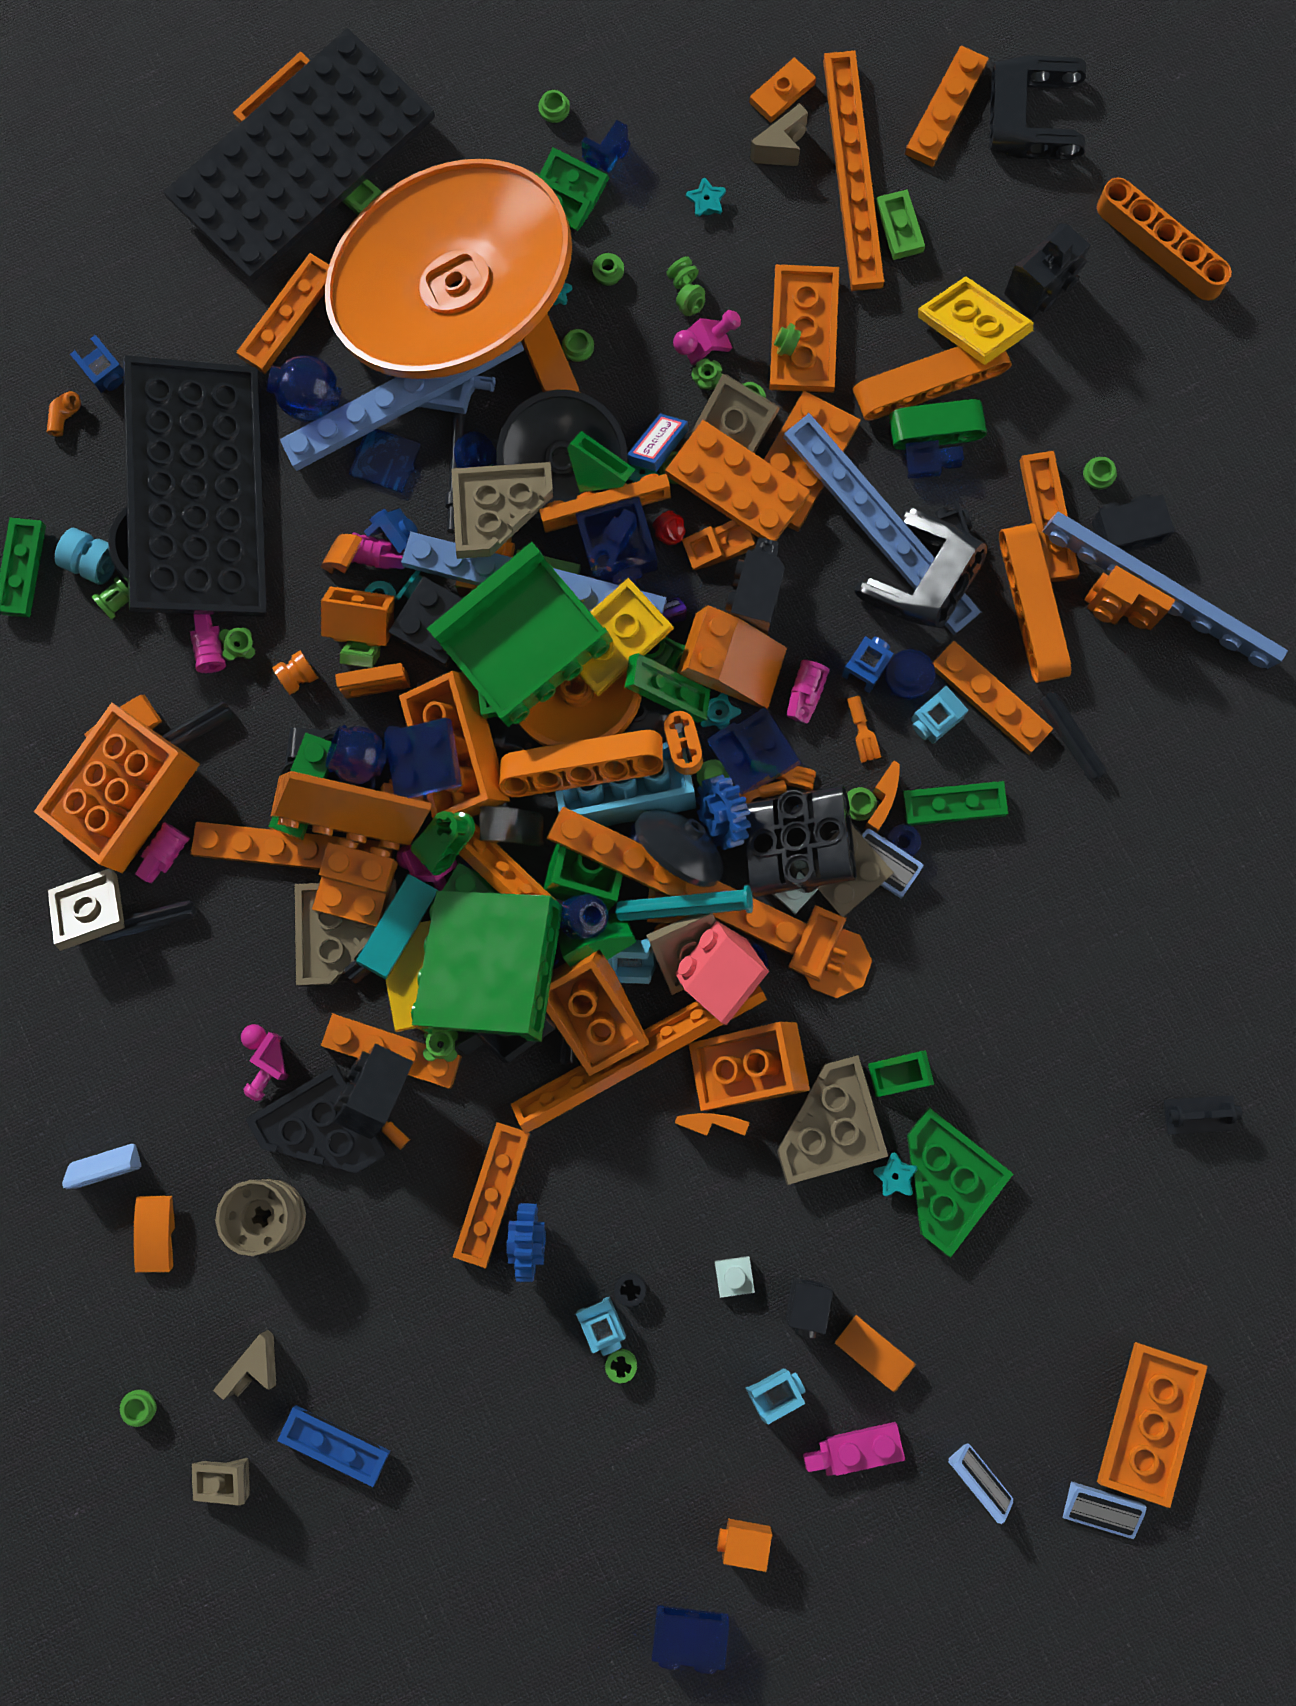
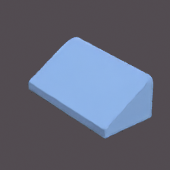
(102, 1167)

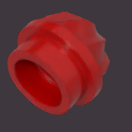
(669, 528)

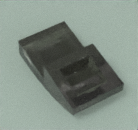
(511, 826)

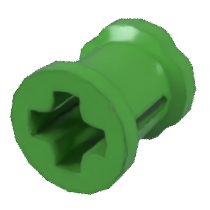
(113, 597)

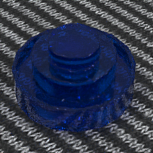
(474, 451)
(910, 674)

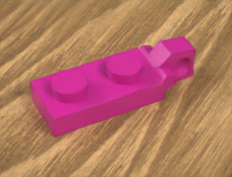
(857, 1450)

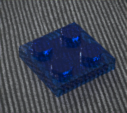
(423, 758)

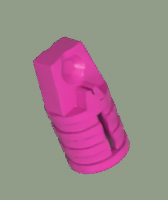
(378, 553)
(207, 645)
(807, 690)
(161, 852)

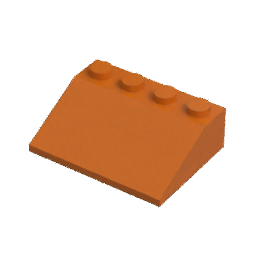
(116, 789)
(347, 809)

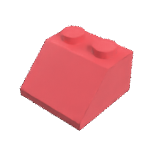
(721, 971)

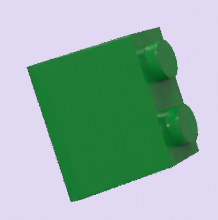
(575, 875)

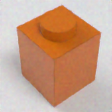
(745, 1544)

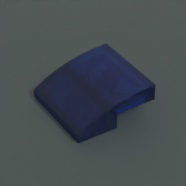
(753, 751)

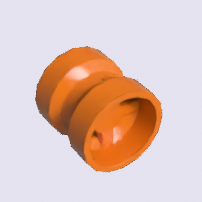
(295, 672)

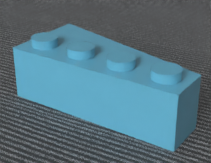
(627, 799)

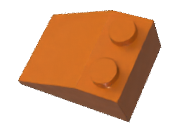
(732, 657)
(594, 1013)
(749, 1066)

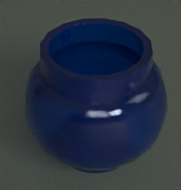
(356, 754)

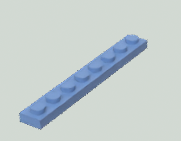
(372, 412)
(869, 509)
(440, 559)
(1202, 614)

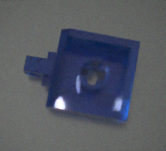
(638, 555)

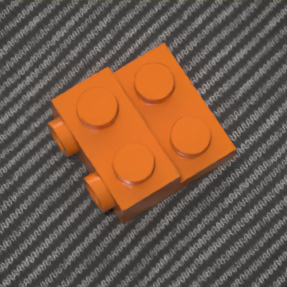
(1127, 596)
(354, 882)

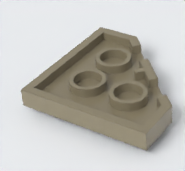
(496, 503)
(325, 941)
(833, 1125)

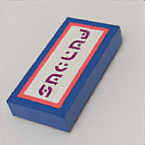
(658, 442)

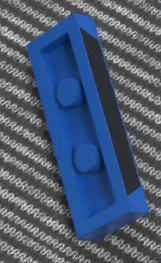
(333, 1445)

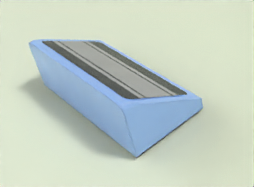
(903, 865)
(982, 1482)
(1103, 1510)

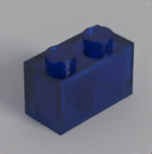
(690, 1639)

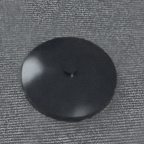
(547, 425)

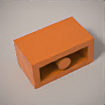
(357, 616)

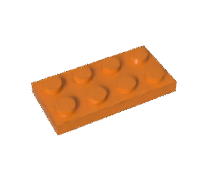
(810, 302)
(837, 425)
(737, 482)
(1152, 1424)

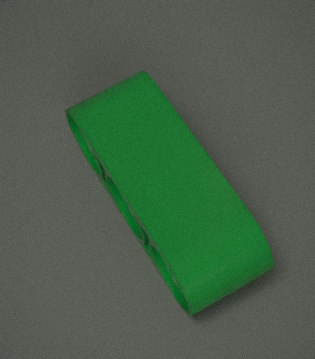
(944, 422)

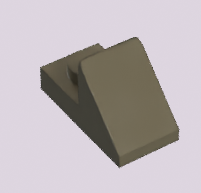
(777, 142)
(256, 1361)
(221, 1482)

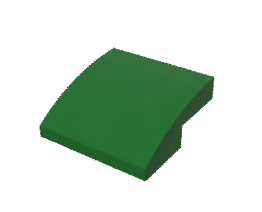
(574, 184)
(613, 940)

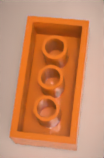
(458, 699)

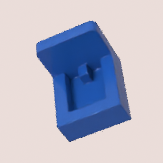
(394, 525)

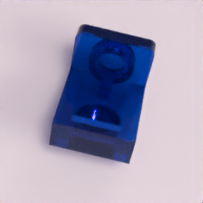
(610, 150)

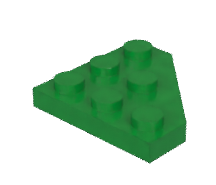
(952, 1181)

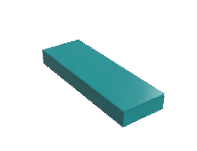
(397, 927)

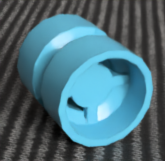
(84, 555)

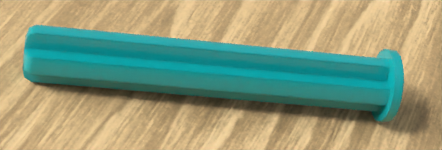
(685, 905)

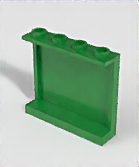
(520, 635)
(488, 963)

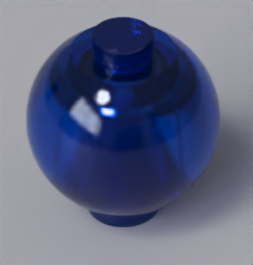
(304, 387)

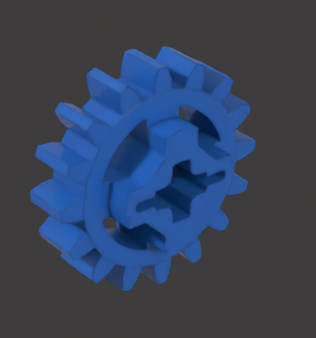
(723, 811)
(526, 1242)

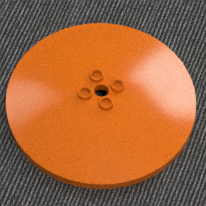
(443, 225)

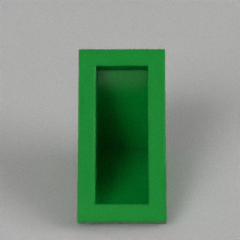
(596, 466)
(901, 1073)

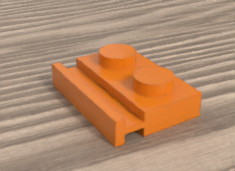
(373, 680)

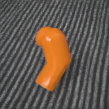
(60, 410)

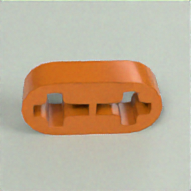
(676, 744)

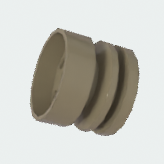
(241, 1215)

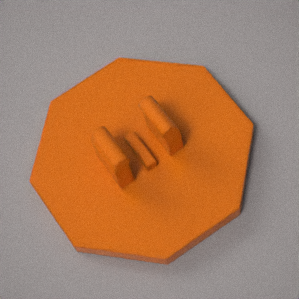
(845, 968)

